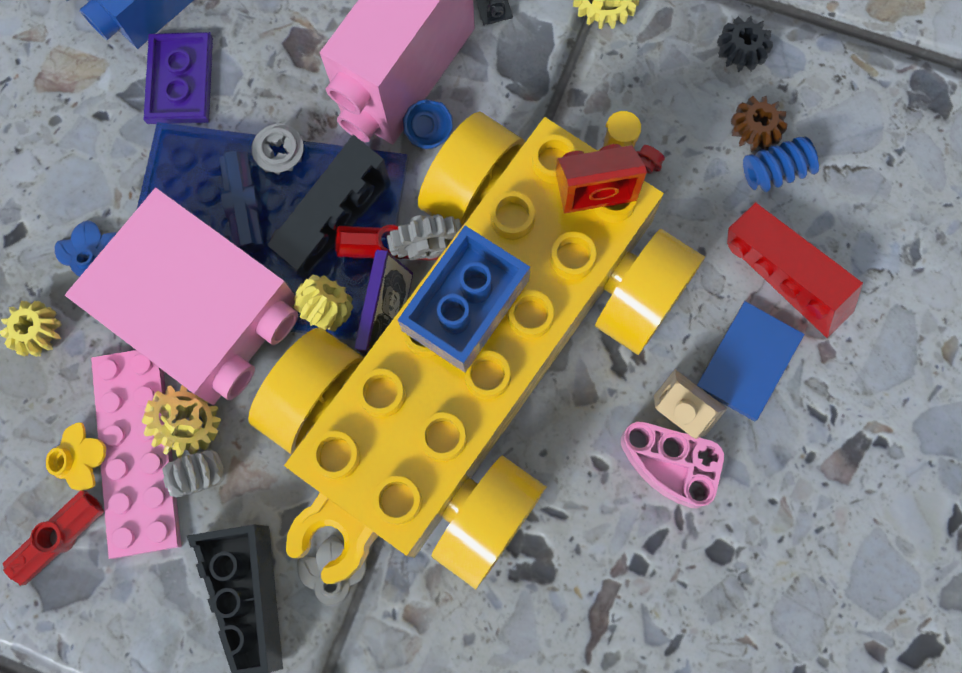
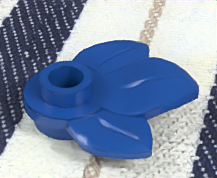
(83, 246)

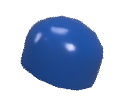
(428, 124)

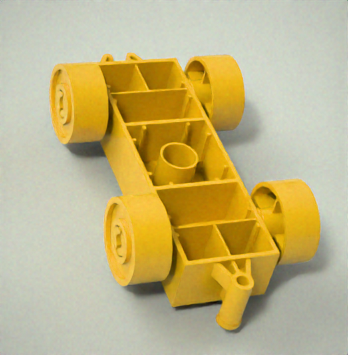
(405, 429)

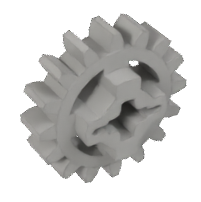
(423, 237)

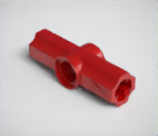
(363, 241)
(39, 551)

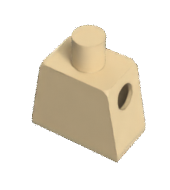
(688, 405)

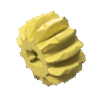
(323, 303)
(30, 328)

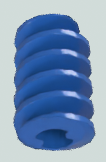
(780, 161)

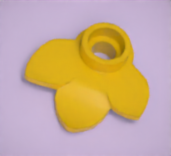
(76, 458)

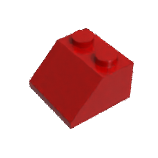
(599, 177)

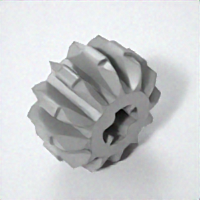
(193, 473)

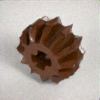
(759, 123)

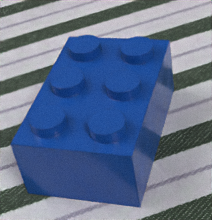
(464, 298)

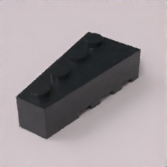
(335, 200)
(242, 595)

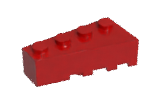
(795, 269)

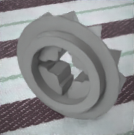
(275, 136)

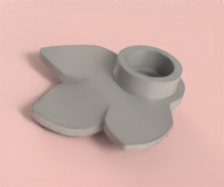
(310, 570)

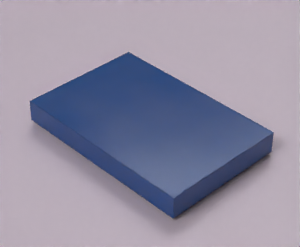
(750, 361)

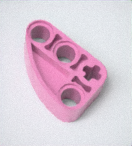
(675, 474)

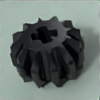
(744, 43)

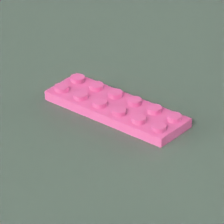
(136, 503)

